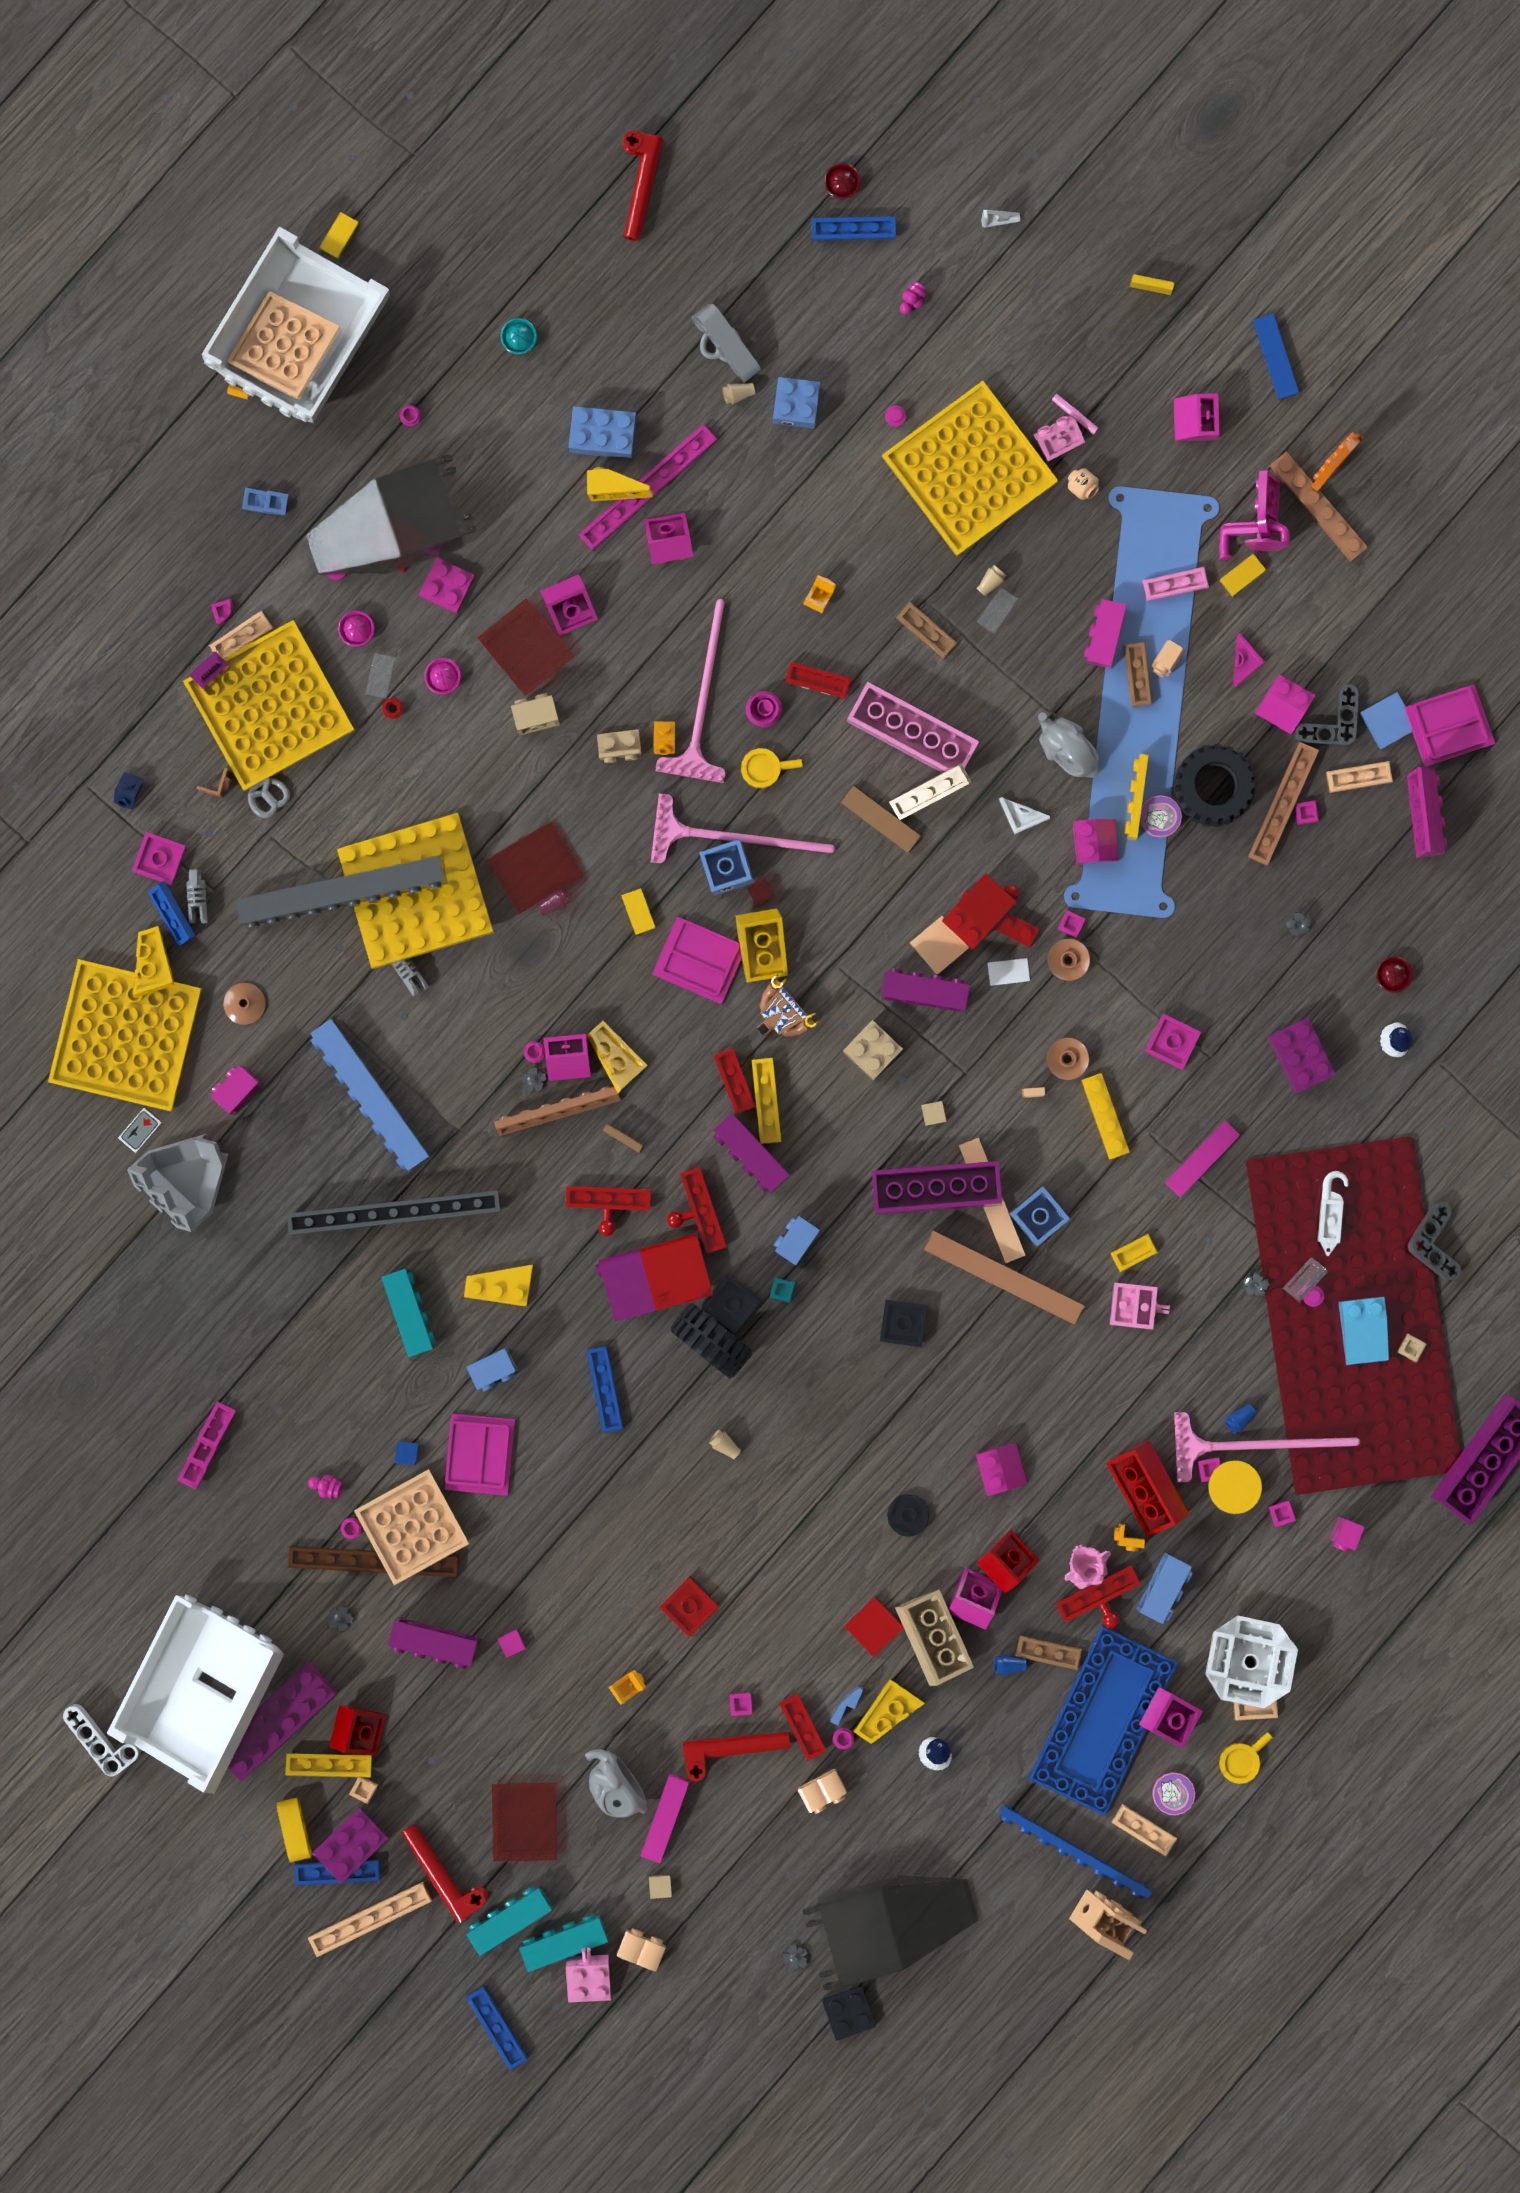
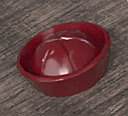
(842, 181)
(1394, 974)

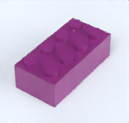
(925, 991)
(751, 1153)
(433, 1642)

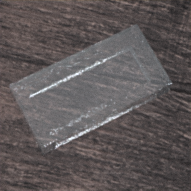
(997, 610)
(380, 676)
(1305, 1279)

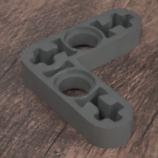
(1335, 730)
(1427, 1241)

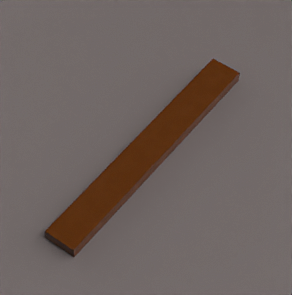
(359, 1561)

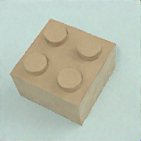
(535, 714)
(872, 1050)

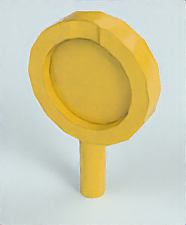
(762, 767)
(1240, 1761)

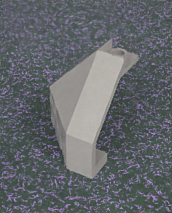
(182, 1179)

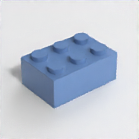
(602, 432)
(1164, 1588)

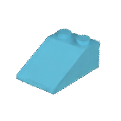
(1364, 1330)

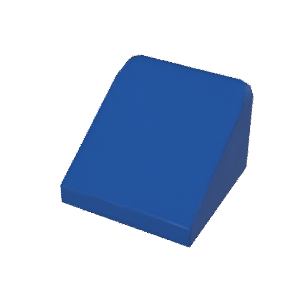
(406, 1453)

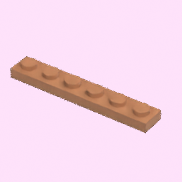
(1318, 506)
(1283, 803)
(549, 1112)

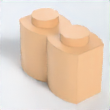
(1167, 658)
(822, 1791)
(641, 1950)

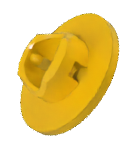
(1235, 1487)

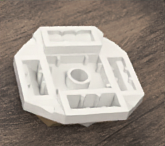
(1273, 1659)

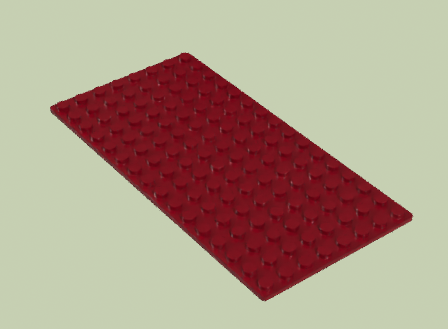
(1392, 1405)

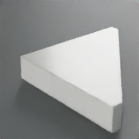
(994, 218)
(1020, 816)

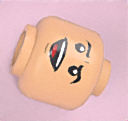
(1083, 484)

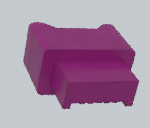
(209, 670)

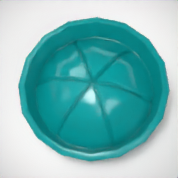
(518, 336)

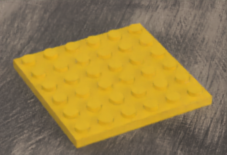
(969, 468)
(271, 706)
(424, 920)
(123, 1042)

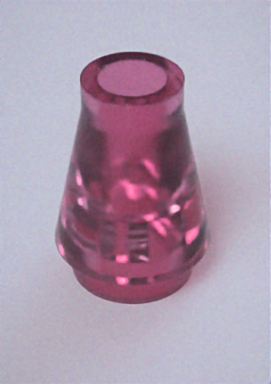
(556, 900)

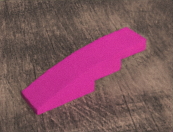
(1202, 1158)
(206, 1445)
(664, 1818)

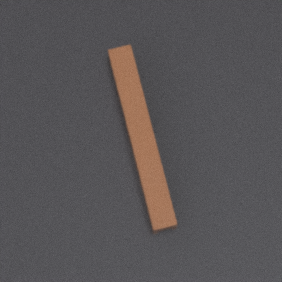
(1004, 1277)

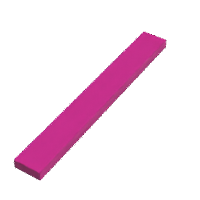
(657, 479)

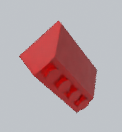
(1148, 1488)

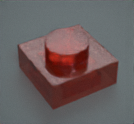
(760, 892)

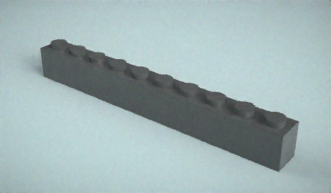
(341, 891)
(394, 1212)

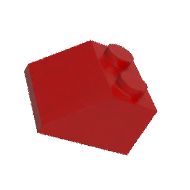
(1007, 1561)
(357, 1730)

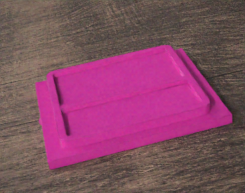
(1449, 725)
(699, 960)
(479, 1454)

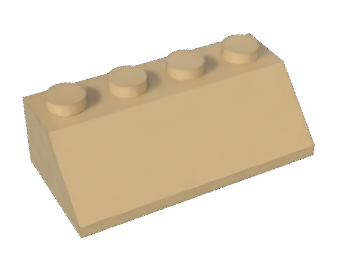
(934, 1638)

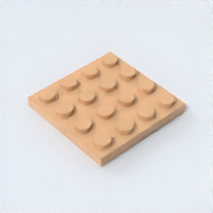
(283, 345)
(411, 1527)

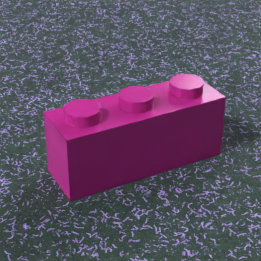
(1105, 633)

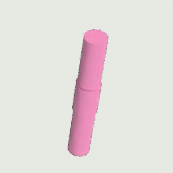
(1074, 413)

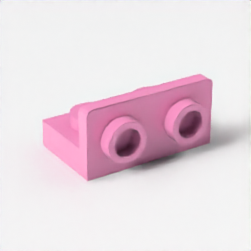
(1059, 437)

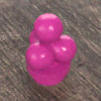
(913, 297)
(327, 1486)

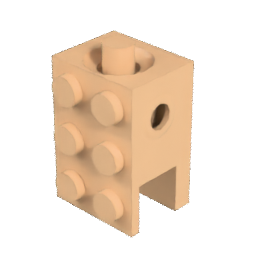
(1099, 1917)

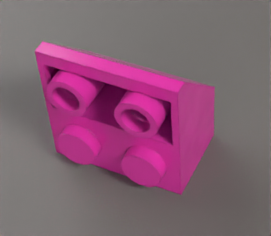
(1196, 417)
(567, 1057)

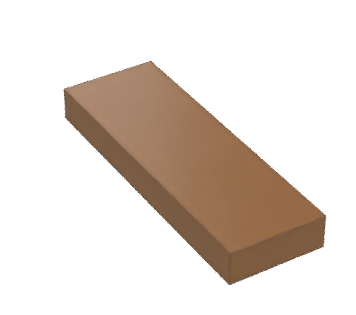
(926, 630)
(1137, 674)
(1048, 1652)

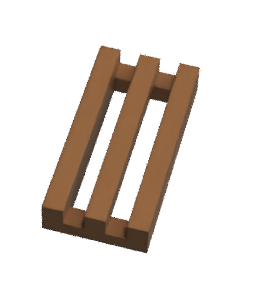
(623, 1138)

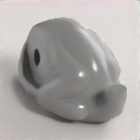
(1068, 747)
(615, 1786)

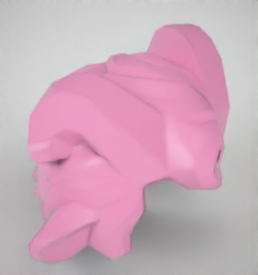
(1087, 1567)

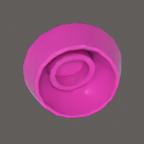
(356, 628)
(442, 676)
(763, 709)

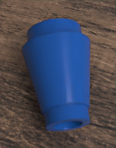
(1239, 1419)
(1008, 1665)

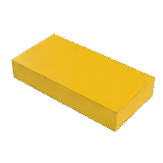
(339, 235)
(1152, 284)
(1242, 575)
(638, 911)
(1133, 1252)

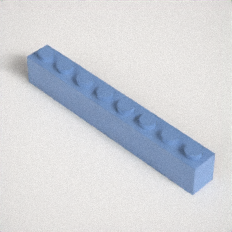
(370, 1095)

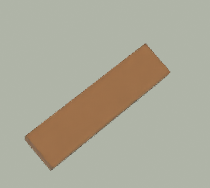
(880, 819)

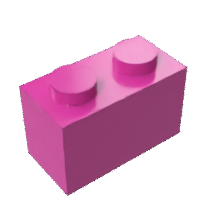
(1346, 1534)

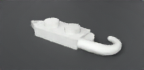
(1331, 1213)

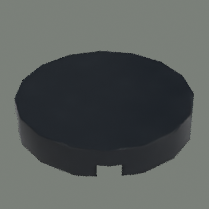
(908, 1515)

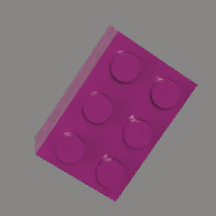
(1301, 1055)
(350, 1845)

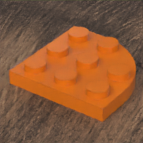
(1336, 460)

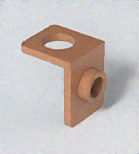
(224, 785)

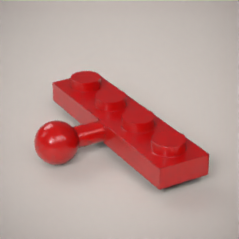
(1013, 926)
(607, 1200)
(701, 1210)
(1098, 1596)

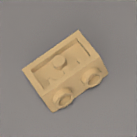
(619, 745)

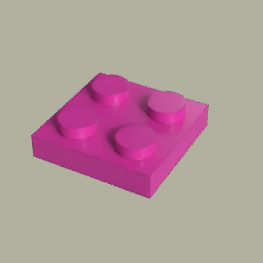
(446, 585)
(159, 858)
(1172, 1041)

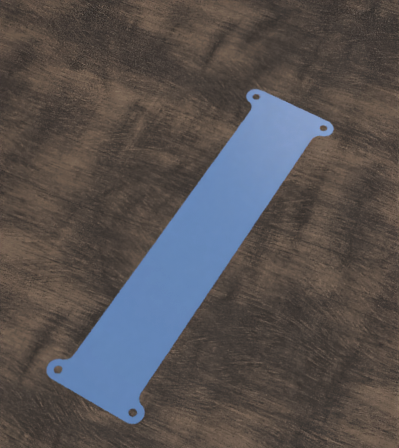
(1156, 540)

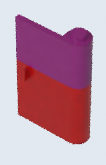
(655, 1277)

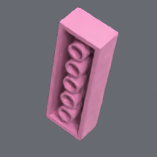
(911, 730)

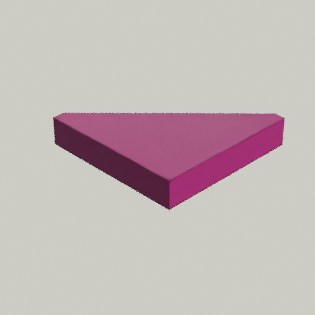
(1246, 660)

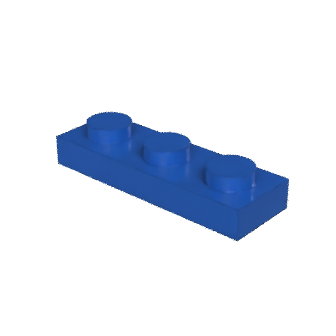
(171, 914)

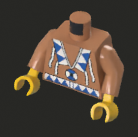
(782, 1012)

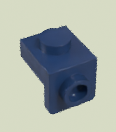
(127, 790)

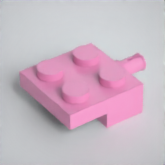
(1135, 1306)
(588, 1977)

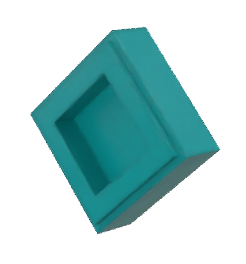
(782, 1290)

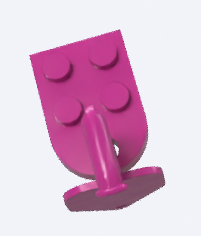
(1267, 516)

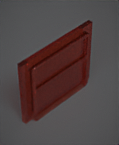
(525, 647)
(535, 867)
(524, 1821)

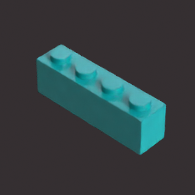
(408, 1313)
(509, 1920)
(563, 1943)

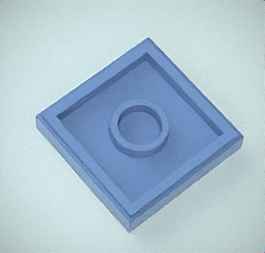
(1387, 720)

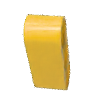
(294, 1829)

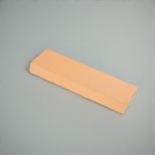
(241, 636)
(1359, 777)
(1144, 1830)

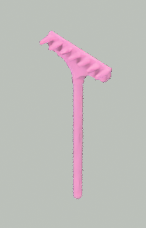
(692, 762)
(670, 829)
(1190, 1446)

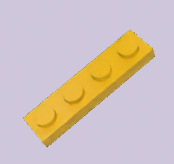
(1134, 806)
(766, 1100)
(1105, 1116)
(328, 1765)

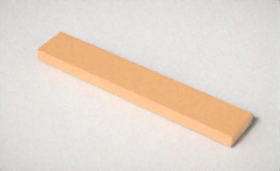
(997, 1215)
(370, 1919)

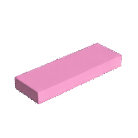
(1175, 584)

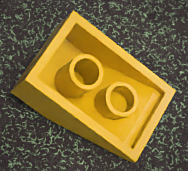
(762, 944)

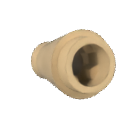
(736, 392)
(991, 580)
(723, 1443)

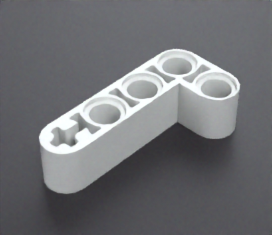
(98, 1737)

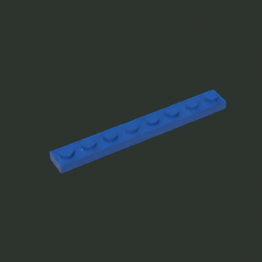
(1082, 1857)

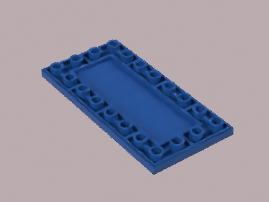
(1101, 1720)

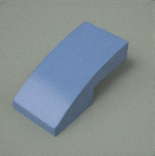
(264, 502)
(849, 1700)

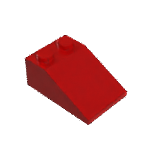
(979, 911)

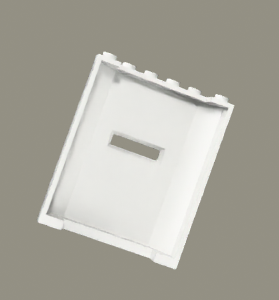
(316, 286)
(179, 1715)

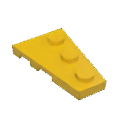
(152, 965)
(616, 1056)
(501, 1286)
(886, 1711)

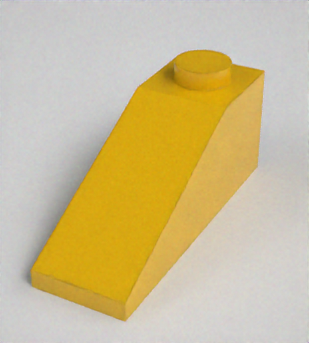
(610, 485)

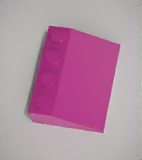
(1425, 812)

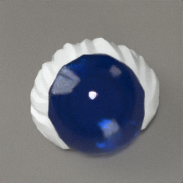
(1396, 1040)
(935, 1753)

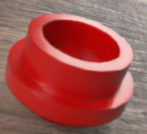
(389, 702)

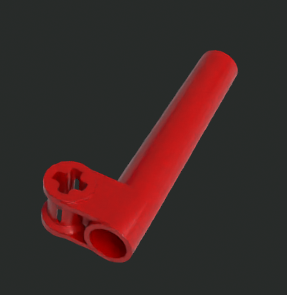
(649, 149)
(698, 1750)
(459, 1905)

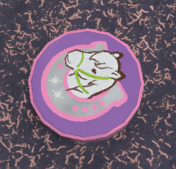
(1160, 816)
(1173, 1793)

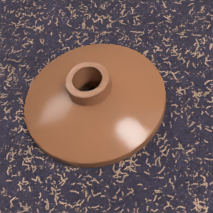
(1078, 954)
(255, 1003)
(1078, 1055)

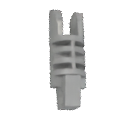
(196, 896)
(407, 972)

